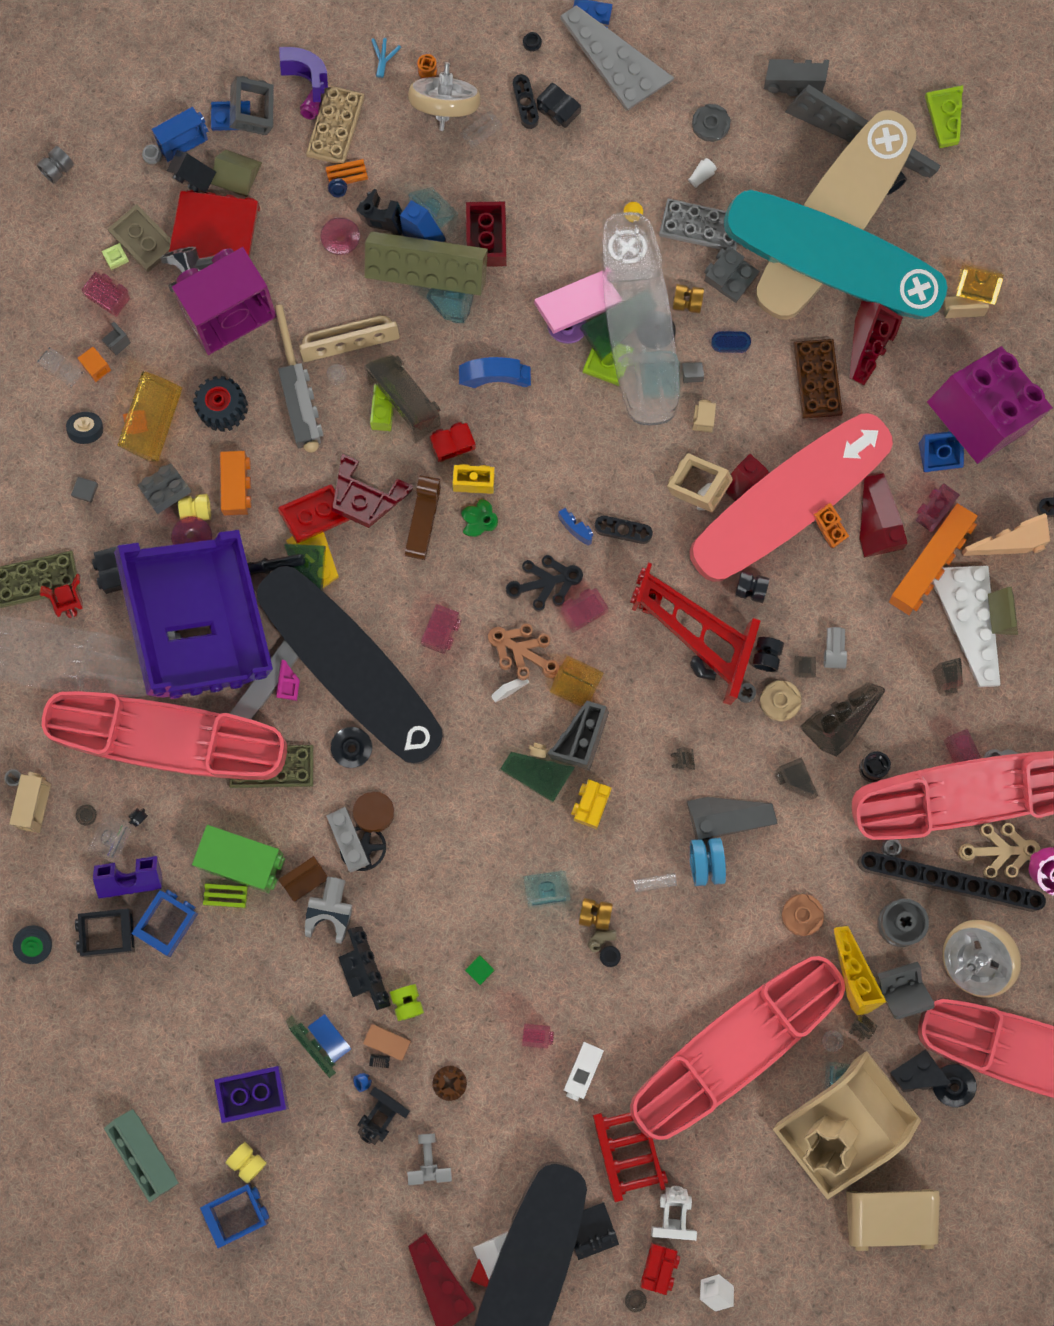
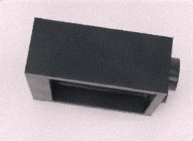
(127, 928)

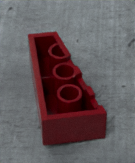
(441, 1287)

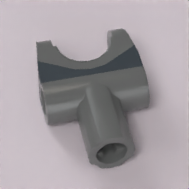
(185, 259)

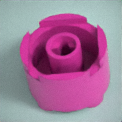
(1042, 869)

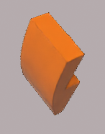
(830, 525)

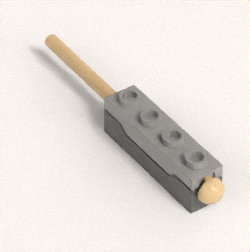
(297, 394)

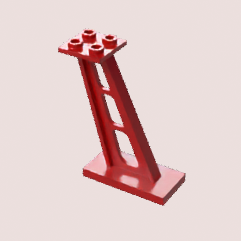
(742, 644)

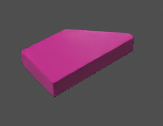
(287, 683)

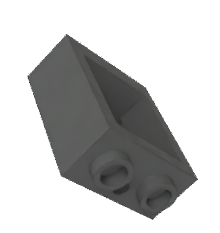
(247, 122)

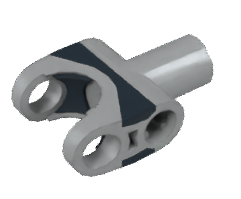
(329, 909)

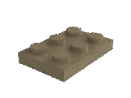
(141, 237)

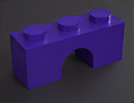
(111, 882)

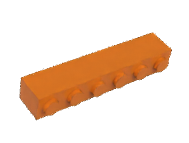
(933, 559)

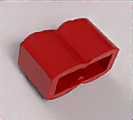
(452, 442)

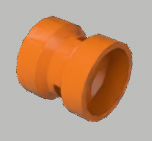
(424, 69)

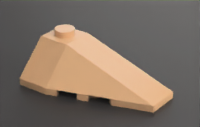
(1027, 537)

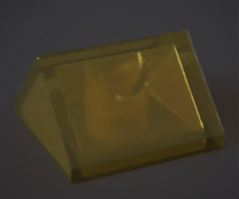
(979, 283)
(576, 681)

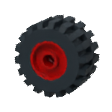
(220, 403)

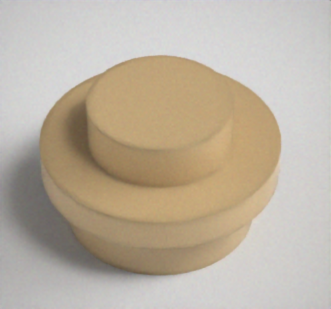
(538, 750)

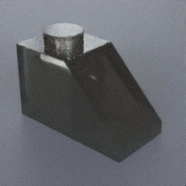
(948, 676)
(796, 779)

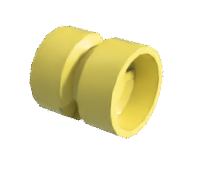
(195, 507)
(247, 1163)

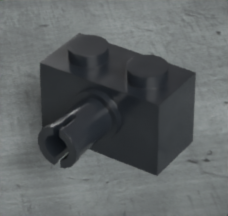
(191, 171)

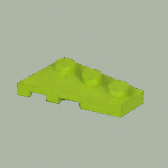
(945, 114)

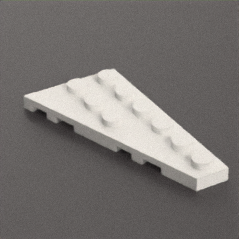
(966, 605)

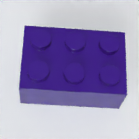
(251, 1094)

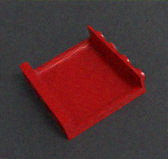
(213, 223)

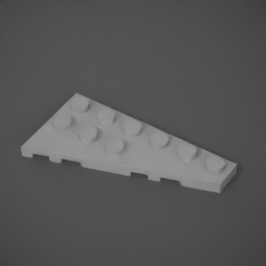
(622, 67)

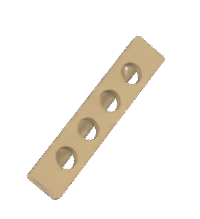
(309, 348)

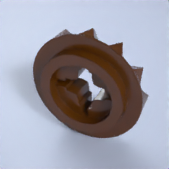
(439, 1082)

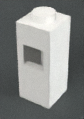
(583, 1071)

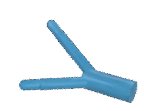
(381, 56)

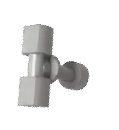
(429, 1171)

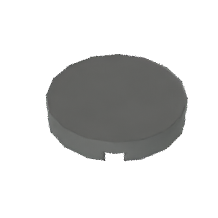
(710, 128)

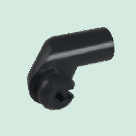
(700, 670)

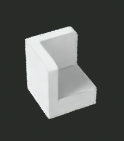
(717, 1293)

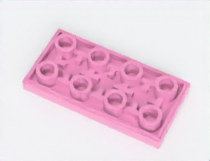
(572, 303)

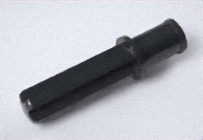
(266, 565)

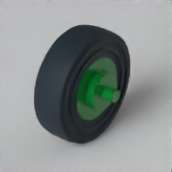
(32, 944)

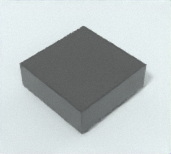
(84, 489)

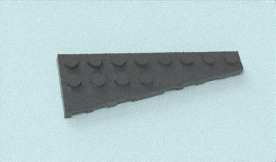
(836, 119)

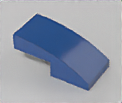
(329, 1038)

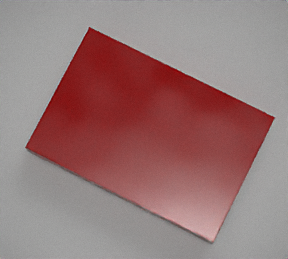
(311, 514)

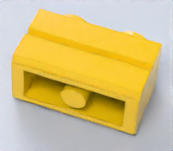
(591, 804)

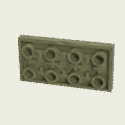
(23, 580)
(295, 773)

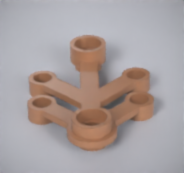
(521, 650)

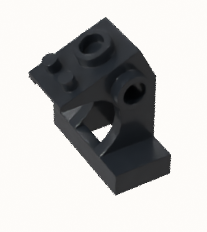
(381, 219)
(369, 1131)

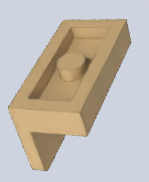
(964, 307)

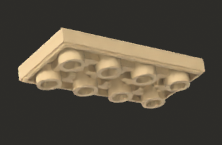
(335, 125)

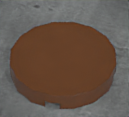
(373, 812)

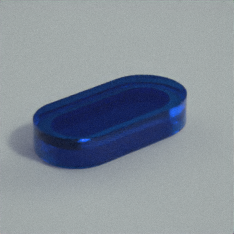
(731, 341)

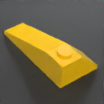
(859, 981)

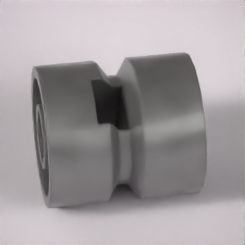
(55, 164)

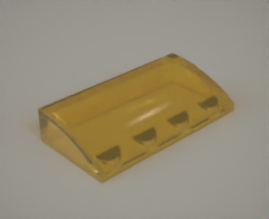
(149, 416)

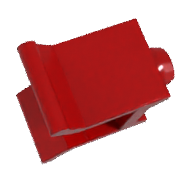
(65, 598)

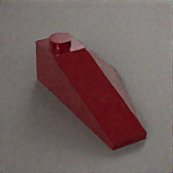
(880, 520)

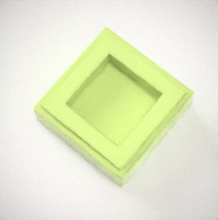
(115, 256)

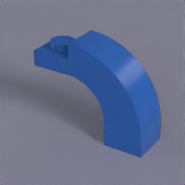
(494, 369)

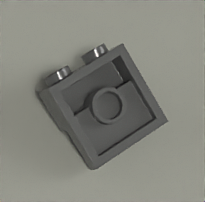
(730, 274)
(164, 488)

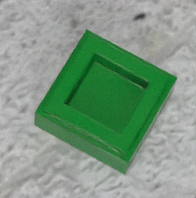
(479, 970)

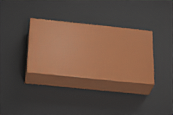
(387, 1042)

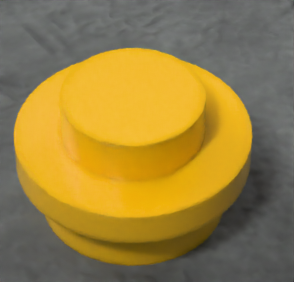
(633, 207)

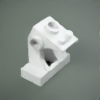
(673, 1227)

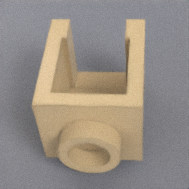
(704, 416)

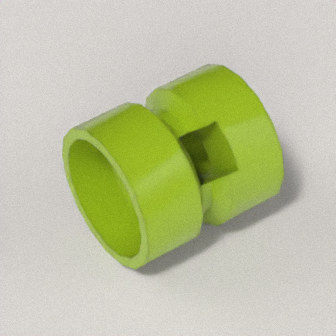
(408, 1010)

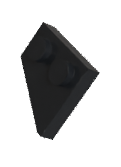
(919, 1073)

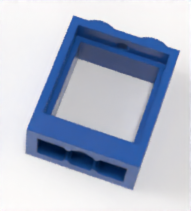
(181, 133)
(154, 942)
(214, 1224)

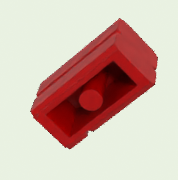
(659, 1269)

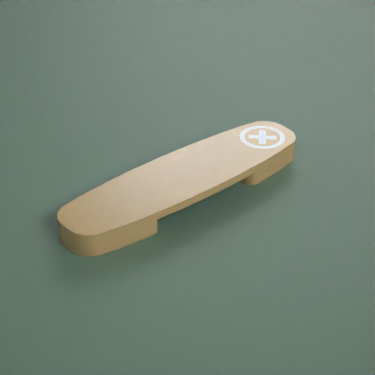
(848, 192)

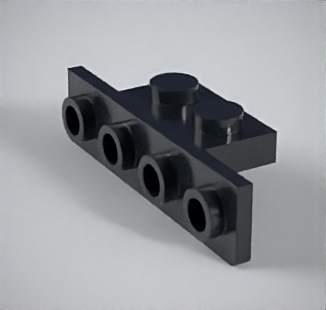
(362, 970)

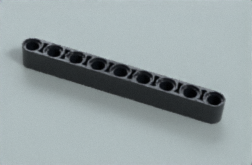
(961, 880)

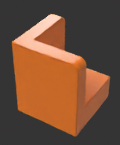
(94, 364)

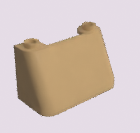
(893, 1218)

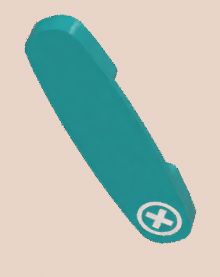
(835, 253)

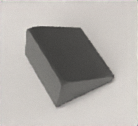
(692, 372)

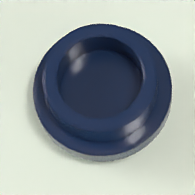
(337, 187)

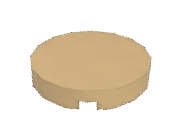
(780, 700)

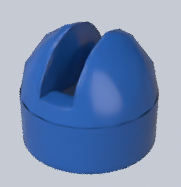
(361, 1082)

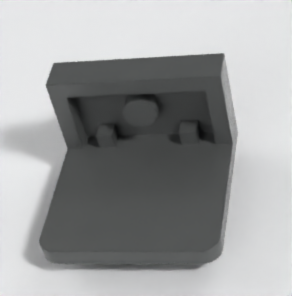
(905, 991)

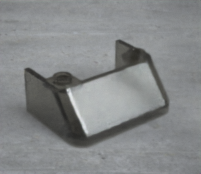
(404, 395)

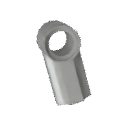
(835, 648)

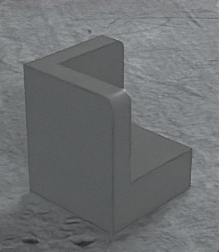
(116, 339)

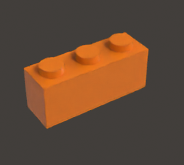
(235, 483)

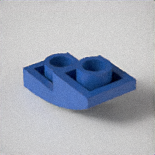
(579, 530)

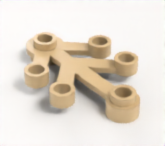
(1002, 850)

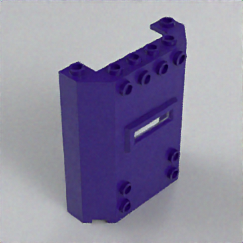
(190, 589)

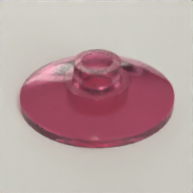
(340, 228)
(190, 524)

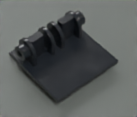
(595, 1232)

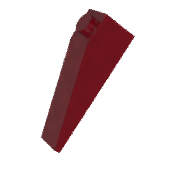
(872, 331)
(745, 476)

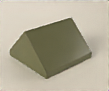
(235, 172)
(1003, 612)

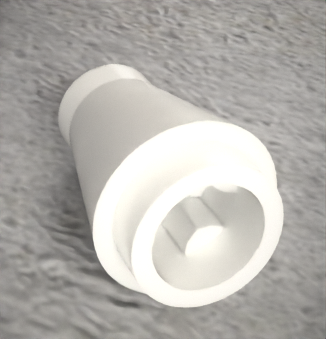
(702, 172)

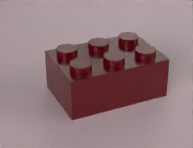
(487, 230)

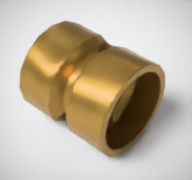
(695, 298)
(602, 917)

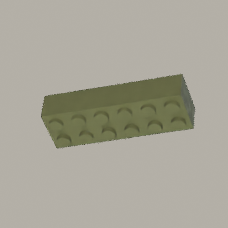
(425, 263)

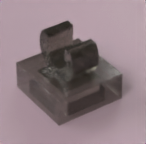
(804, 667)
(685, 759)
(864, 1026)

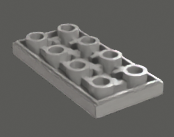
(695, 225)

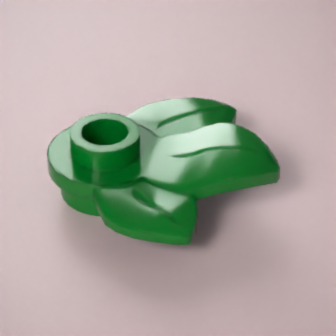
(476, 518)

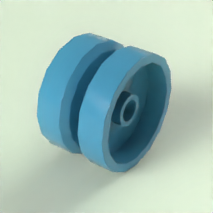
(710, 861)

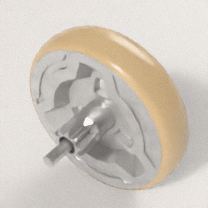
(444, 96)
(972, 967)

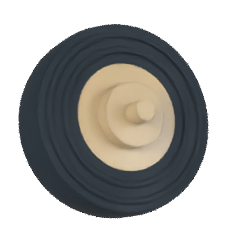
(84, 427)

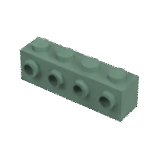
(141, 1155)

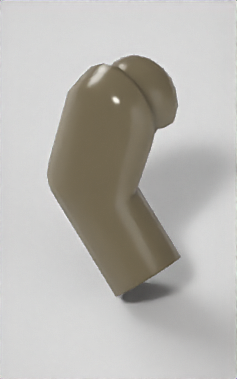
(599, 938)

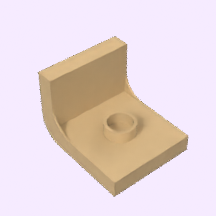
(849, 1127)

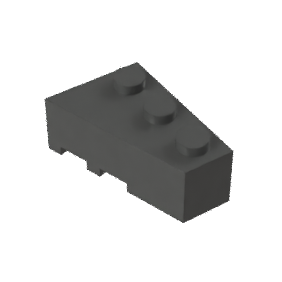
(793, 78)
(581, 739)

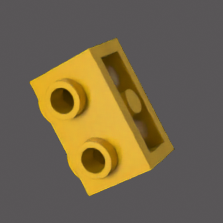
(473, 479)

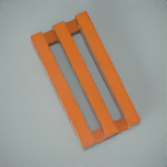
(348, 165)

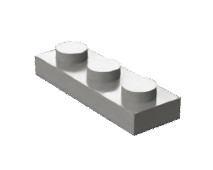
(347, 839)

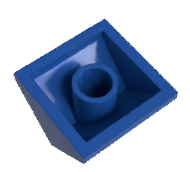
(941, 452)

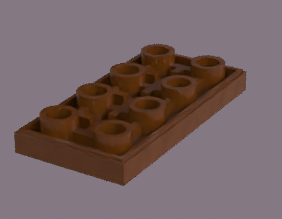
(818, 378)

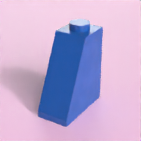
(419, 223)

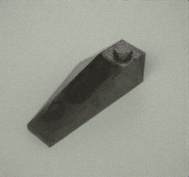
(839, 726)

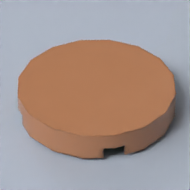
(802, 915)

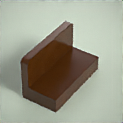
(303, 879)

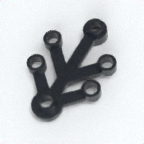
(547, 581)

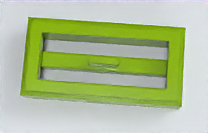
(207, 894)

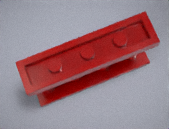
(614, 1166)

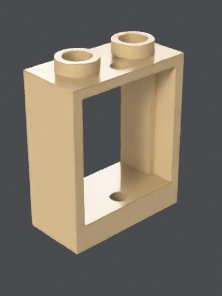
(715, 491)
(30, 802)

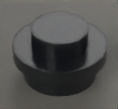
(532, 41)
(137, 817)
(610, 956)

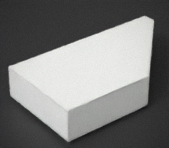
(508, 689)

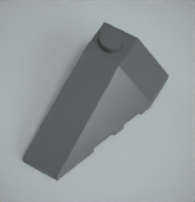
(723, 817)

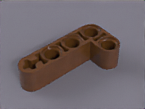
(423, 517)

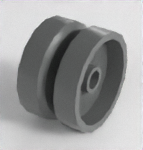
(915, 921)

